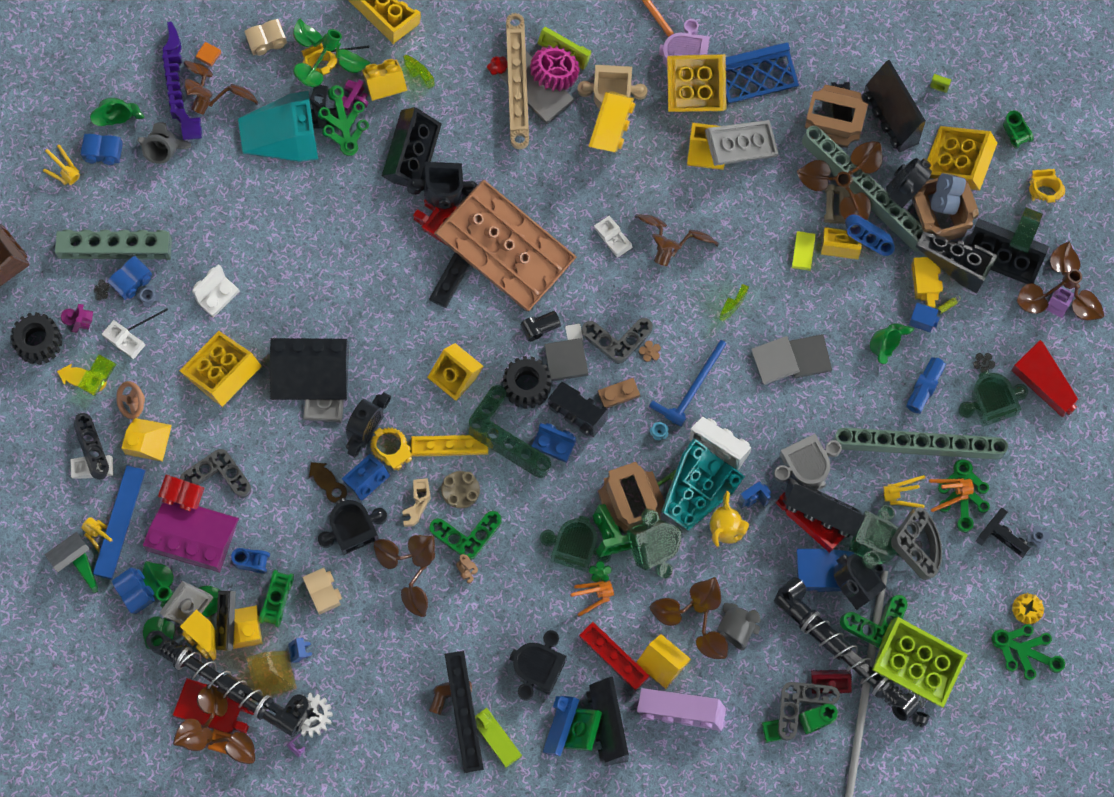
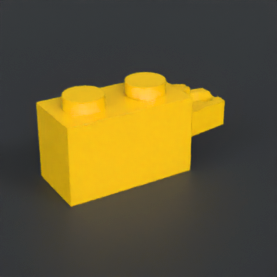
(926, 280)

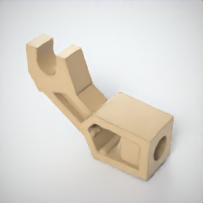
(417, 510)

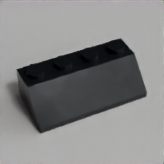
(411, 146)
(1010, 261)
(823, 508)
(610, 728)

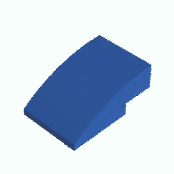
(816, 568)

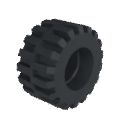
(45, 349)
(527, 367)

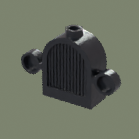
(908, 181)
(441, 184)
(364, 422)
(352, 526)
(857, 581)
(538, 665)

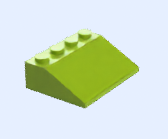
(919, 661)

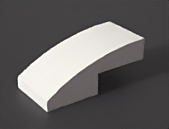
(613, 237)
(123, 339)
(80, 469)

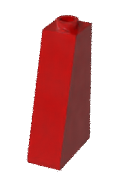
(1045, 378)

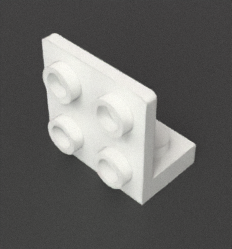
(214, 291)

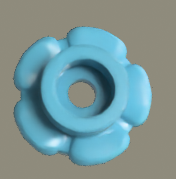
(659, 426)

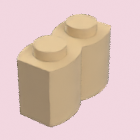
(265, 37)
(322, 591)

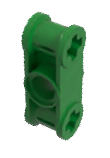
(273, 611)

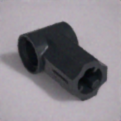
(536, 327)

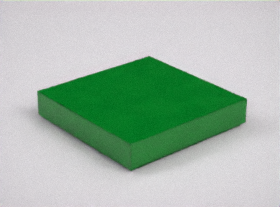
(583, 730)

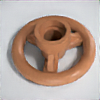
(134, 400)

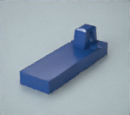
(561, 724)

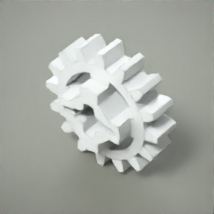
(322, 719)

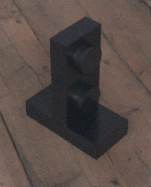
(1003, 534)

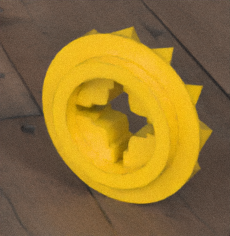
(1019, 609)

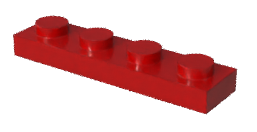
(614, 656)

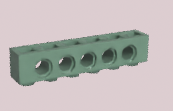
(160, 250)

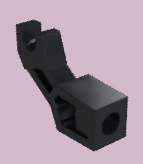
(320, 91)

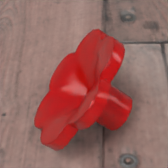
(497, 65)

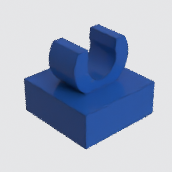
(297, 650)

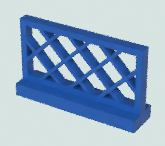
(758, 57)

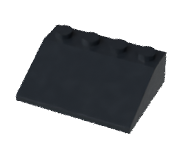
(894, 107)
(308, 368)

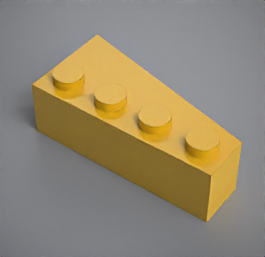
(390, 17)

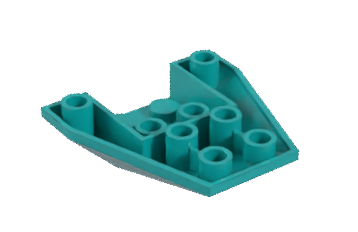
(280, 129)
(699, 485)

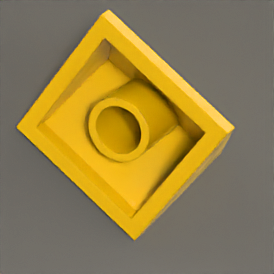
(839, 244)
(663, 661)

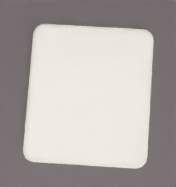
(574, 331)

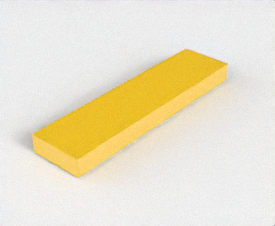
(447, 446)

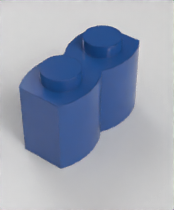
(101, 148)
(130, 278)
(133, 590)

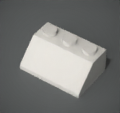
(721, 442)

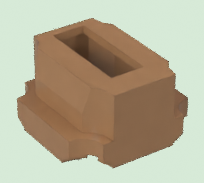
(838, 130)
(961, 220)
(615, 500)

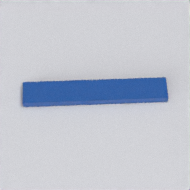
(119, 522)

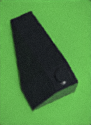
(961, 262)

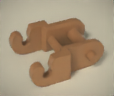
(465, 566)

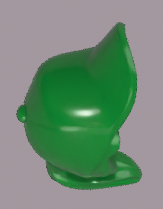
(114, 111)
(887, 340)

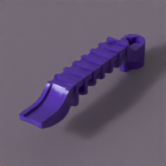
(190, 127)

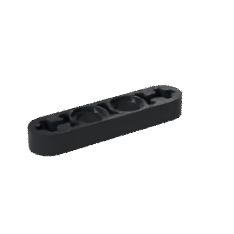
(88, 446)

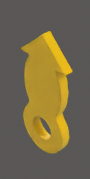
(73, 375)

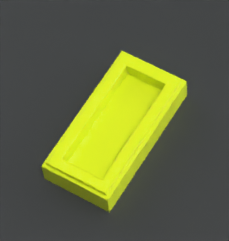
(803, 250)

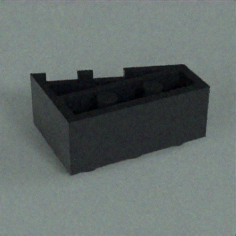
(577, 409)

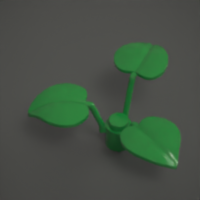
(309, 36)
(160, 578)

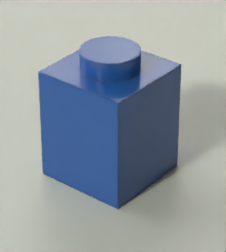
(924, 317)

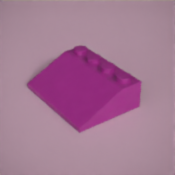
(191, 537)

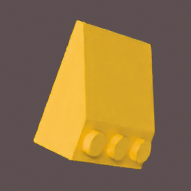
(696, 82)
(612, 122)
(962, 154)
(221, 368)

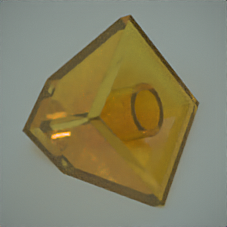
(271, 672)

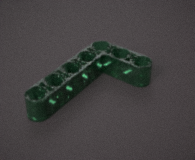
(504, 437)

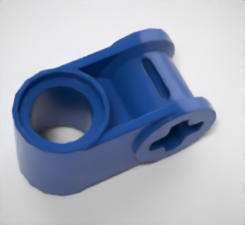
(252, 560)

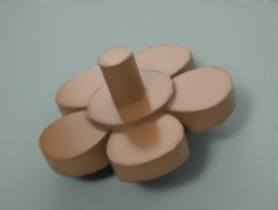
(649, 351)

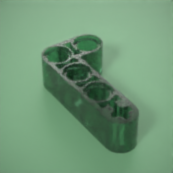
(1026, 230)

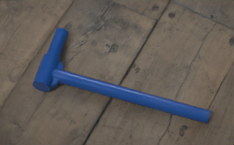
(677, 415)

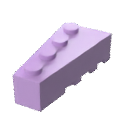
(682, 709)

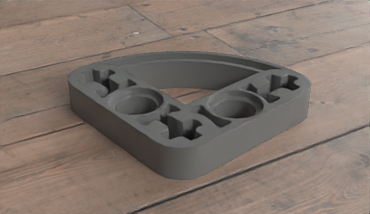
(923, 561)

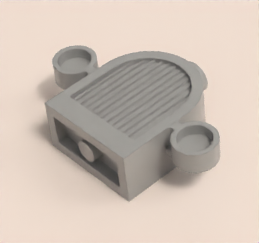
(807, 462)

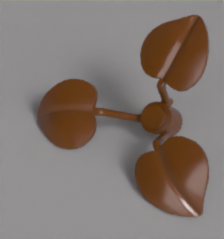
(203, 96)
(867, 158)
(666, 245)
(1063, 260)
(422, 555)
(705, 597)
(195, 738)

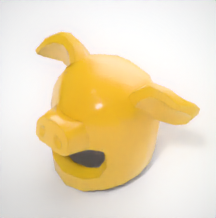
(727, 524)

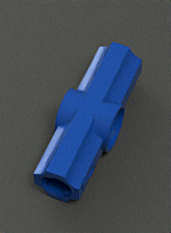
(926, 385)

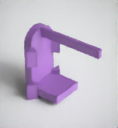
(292, 747)

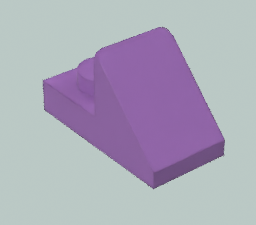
(1060, 302)

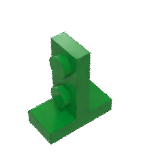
(613, 539)

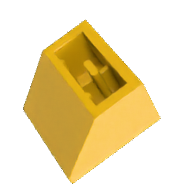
(384, 79)
(699, 151)
(200, 631)

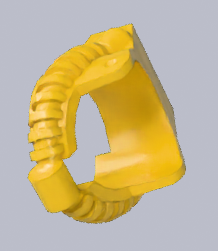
(312, 54)
(1049, 179)
(394, 460)

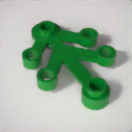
(342, 123)
(964, 510)
(1024, 650)

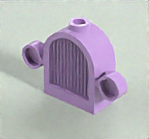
(685, 43)

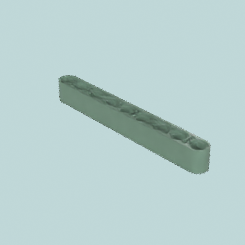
(860, 180)
(929, 439)

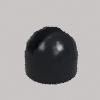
(920, 718)

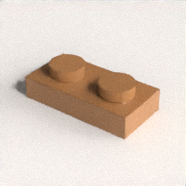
(619, 393)

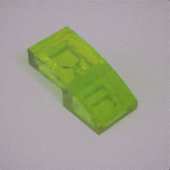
(416, 68)
(732, 305)
(97, 375)

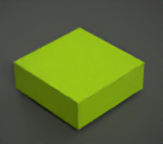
(940, 83)

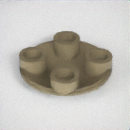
(460, 489)

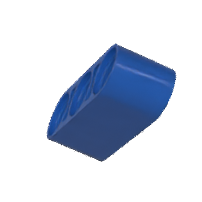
(873, 242)

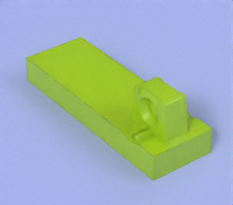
(549, 37)
(497, 738)

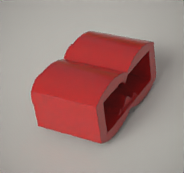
(181, 492)

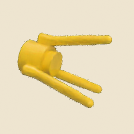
(69, 174)
(892, 492)
(93, 528)

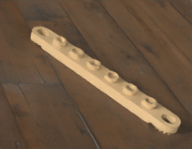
(517, 81)

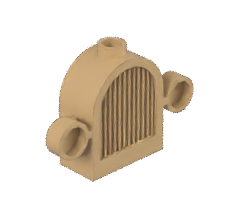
(611, 79)

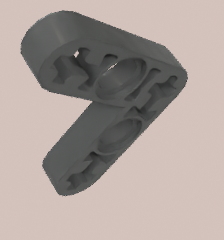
(616, 345)
(215, 466)
(800, 696)

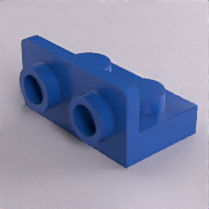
(554, 442)
(366, 476)
(750, 496)

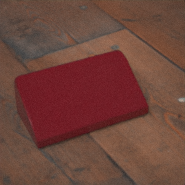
(837, 678)

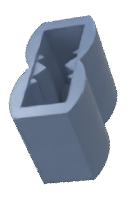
(948, 193)

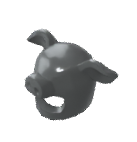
(161, 144)
(738, 625)

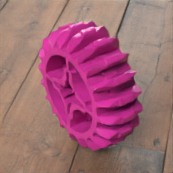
(554, 68)

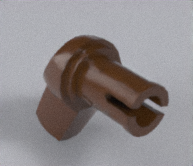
(441, 693)

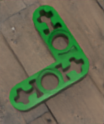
(465, 541)
(879, 629)

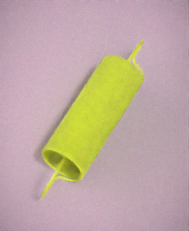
(947, 305)

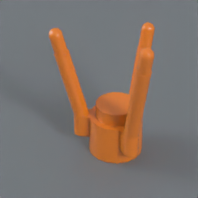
(961, 486)
(603, 590)

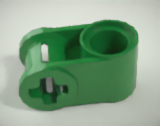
(1019, 132)
(814, 719)

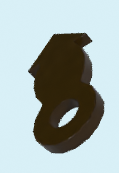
(326, 480)

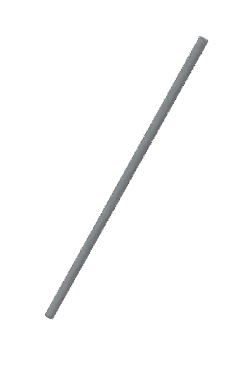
(864, 697)

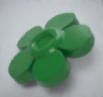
(600, 571)

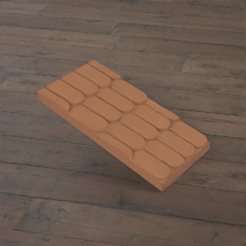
(505, 245)

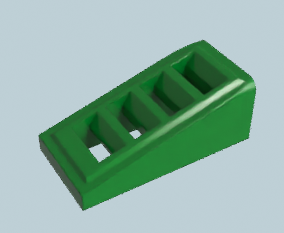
(83, 566)

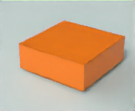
(208, 54)
(220, 746)

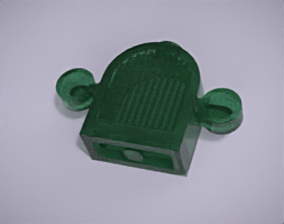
(994, 399)
(875, 537)
(654, 543)
(574, 544)

